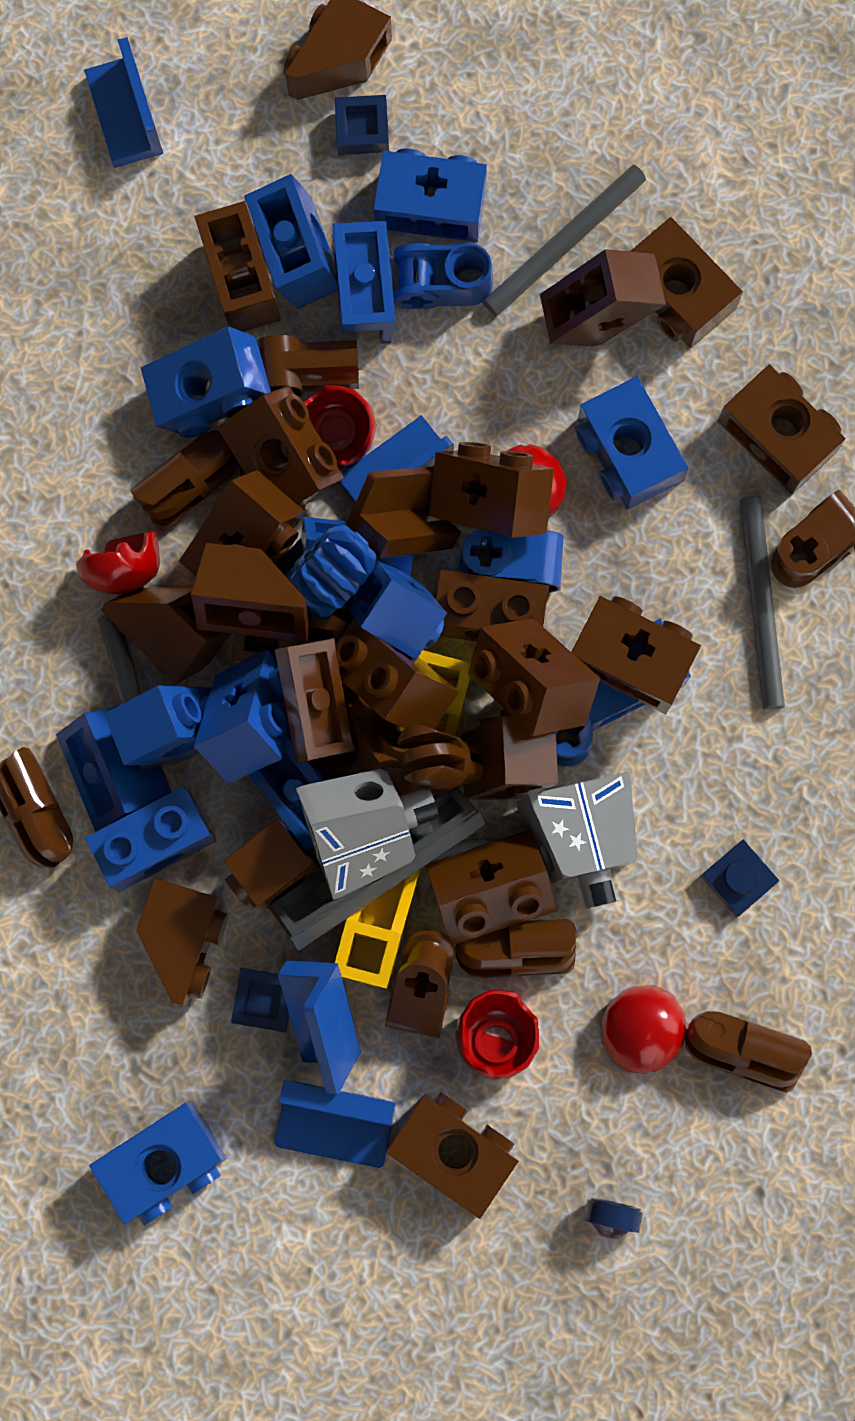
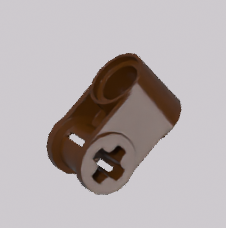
(823, 536)
(422, 984)

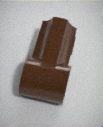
(308, 364)

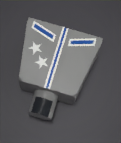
(362, 827)
(584, 833)

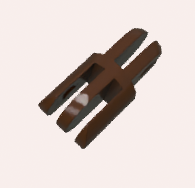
(185, 479)
(438, 758)
(33, 811)
(521, 950)
(747, 1050)

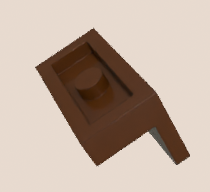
(395, 514)
(314, 700)

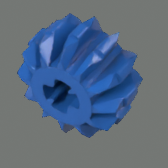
(332, 570)

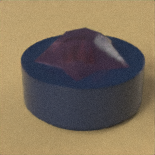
(612, 1218)

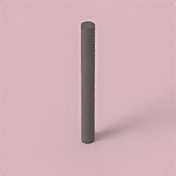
(564, 240)
(762, 602)

